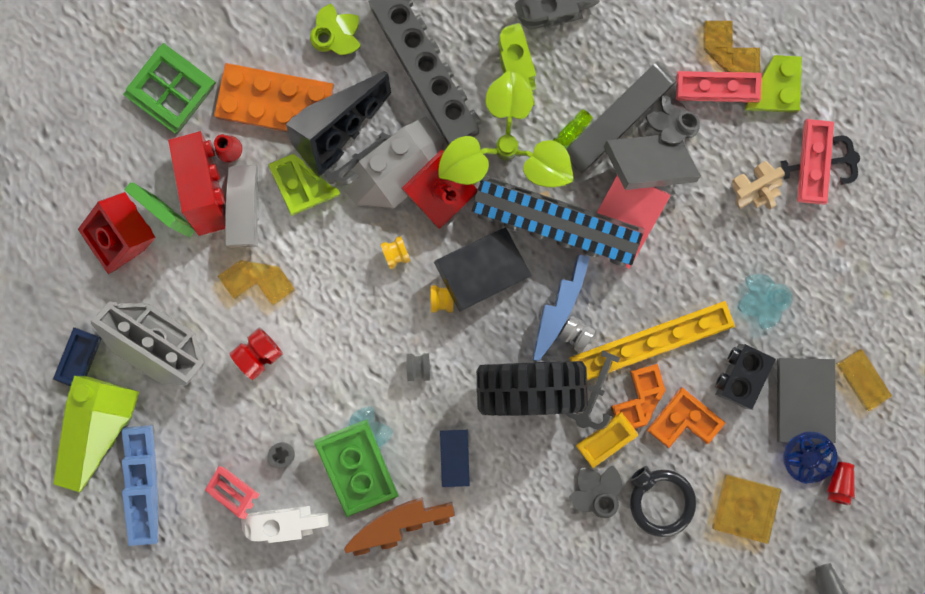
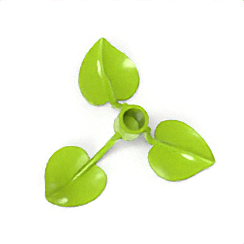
(508, 98)

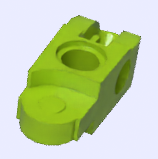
(516, 54)

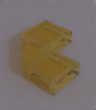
(719, 46)
(247, 274)

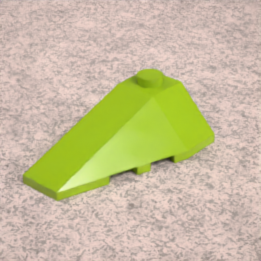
(90, 427)

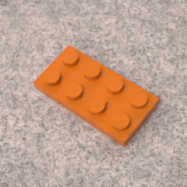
(266, 96)

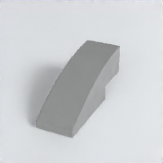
(242, 206)

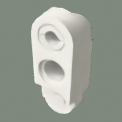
(282, 524)

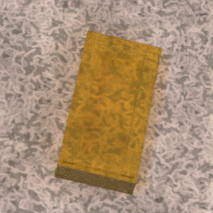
(864, 379)

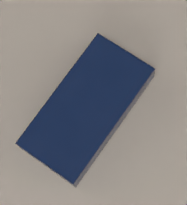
(77, 356)
(454, 458)

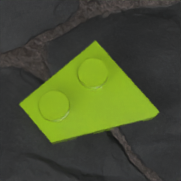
(780, 86)
(300, 185)

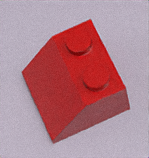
(116, 231)

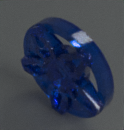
(810, 457)

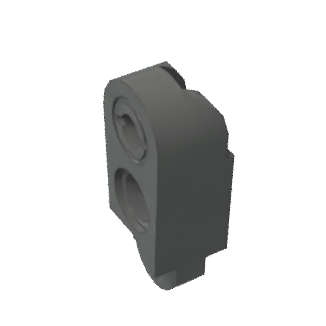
(550, 13)

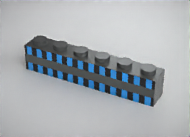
(557, 220)

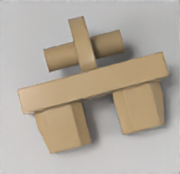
(761, 190)

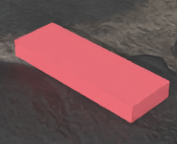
(718, 86)
(815, 161)

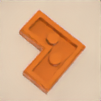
(681, 413)

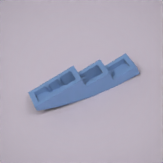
(555, 316)
(140, 489)

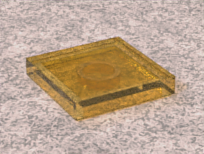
(746, 508)

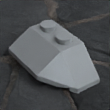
(393, 165)
(150, 341)

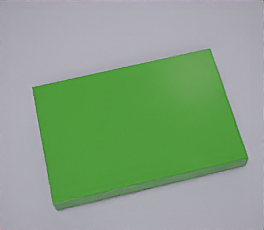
(160, 209)
(356, 468)

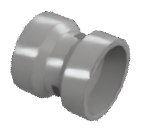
(570, 331)

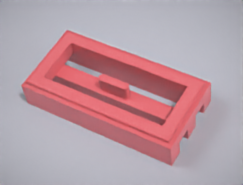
(245, 501)

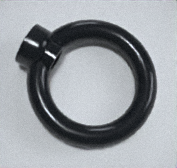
(643, 481)

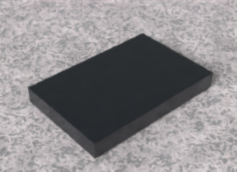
(482, 269)

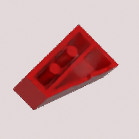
(198, 183)

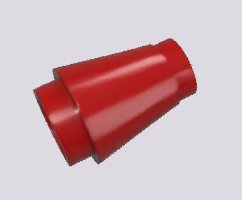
(231, 151)
(842, 484)

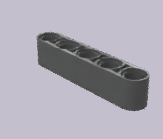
(620, 116)

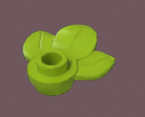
(338, 28)

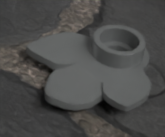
(673, 121)
(594, 489)

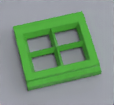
(184, 69)

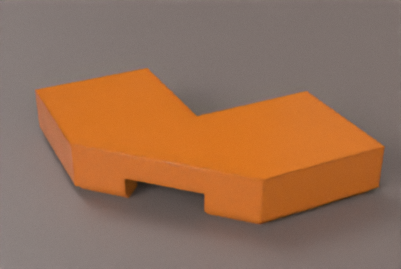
(649, 391)

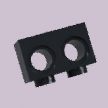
(751, 380)

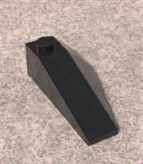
(328, 124)

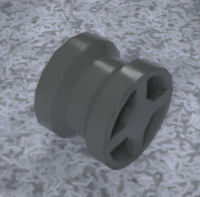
(418, 367)

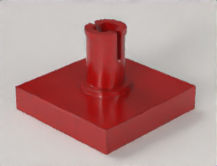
(436, 196)

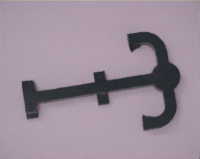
(851, 158)

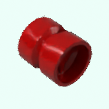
(256, 353)

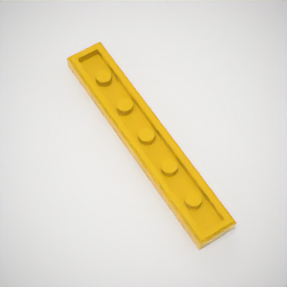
(658, 339)

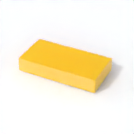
(605, 442)

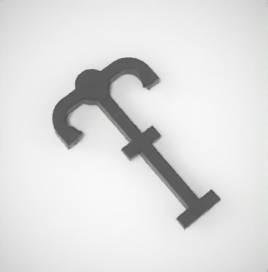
(335, 176)
(584, 420)

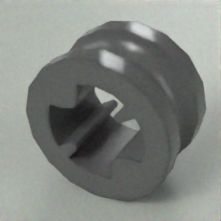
(288, 459)

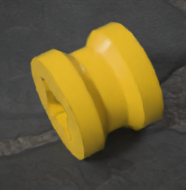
(395, 252)
(441, 299)

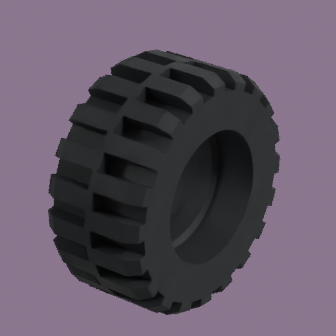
(532, 388)

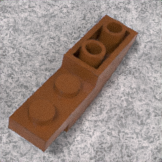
(386, 527)

